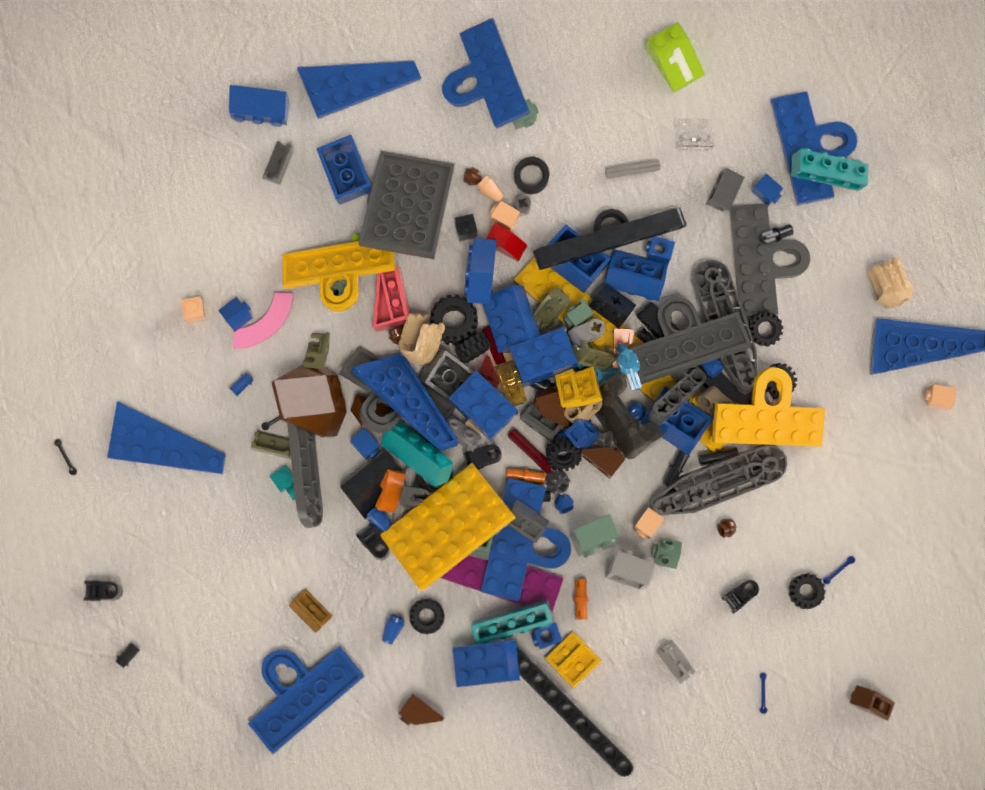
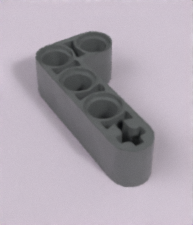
(688, 385)

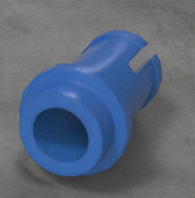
(241, 384)

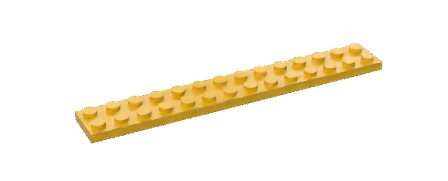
(542, 282)

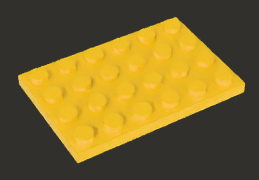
(447, 527)

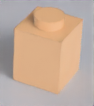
(504, 215)
(193, 309)
(940, 397)
(648, 524)

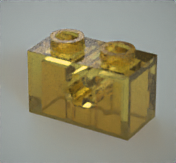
(511, 383)

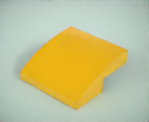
(578, 388)
(573, 660)

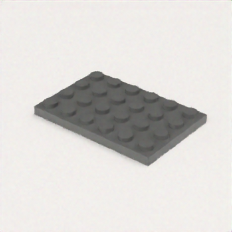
(407, 205)

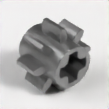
(557, 482)

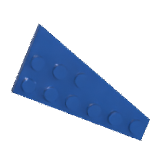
(344, 86)
(913, 344)
(402, 390)
(150, 442)

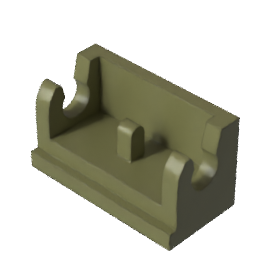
(551, 308)
(317, 351)
(594, 357)
(271, 444)

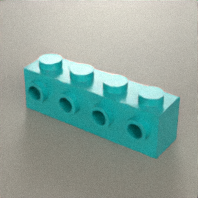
(829, 169)
(418, 454)
(512, 621)

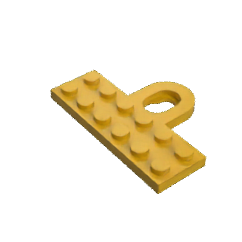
(332, 264)
(769, 423)

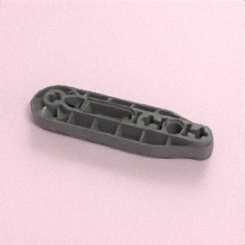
(700, 279)
(305, 476)
(709, 486)

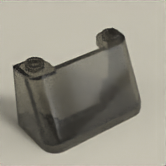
(616, 418)

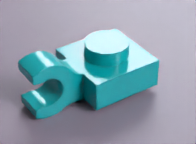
(284, 480)

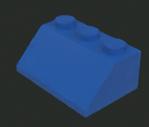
(258, 105)
(636, 275)
(684, 426)

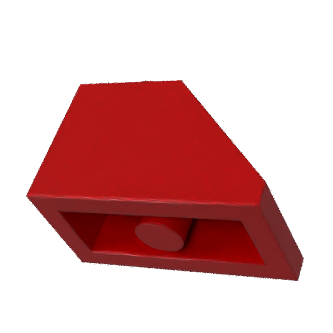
(507, 242)

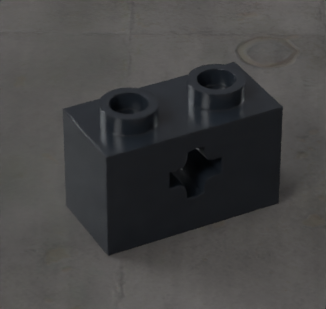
(612, 305)

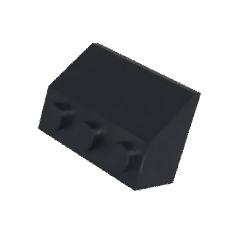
(365, 487)

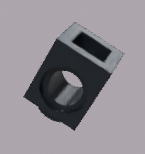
(466, 227)

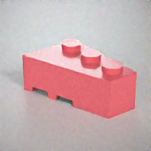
(391, 301)

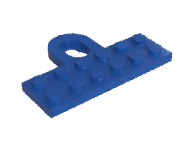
(494, 76)
(798, 131)
(514, 551)
(305, 699)

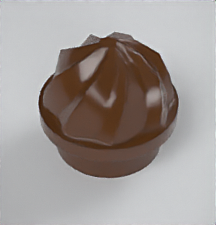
(472, 176)
(395, 334)
(726, 528)

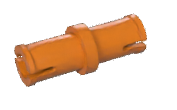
(526, 475)
(581, 599)

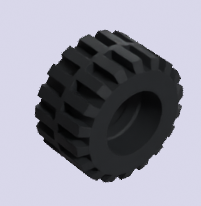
(455, 304)

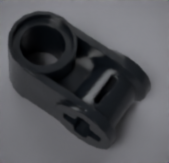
(480, 457)
(371, 540)
(99, 591)
(740, 596)

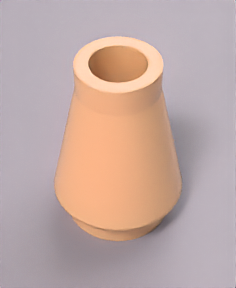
(490, 189)

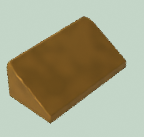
(310, 611)

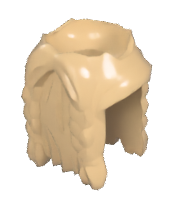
(891, 283)
(419, 340)

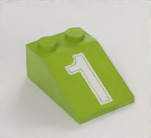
(675, 57)

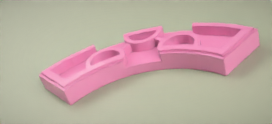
(268, 325)

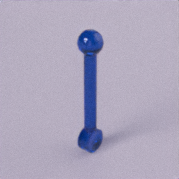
(850, 560)
(763, 709)

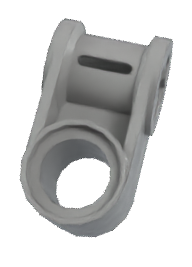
(585, 332)

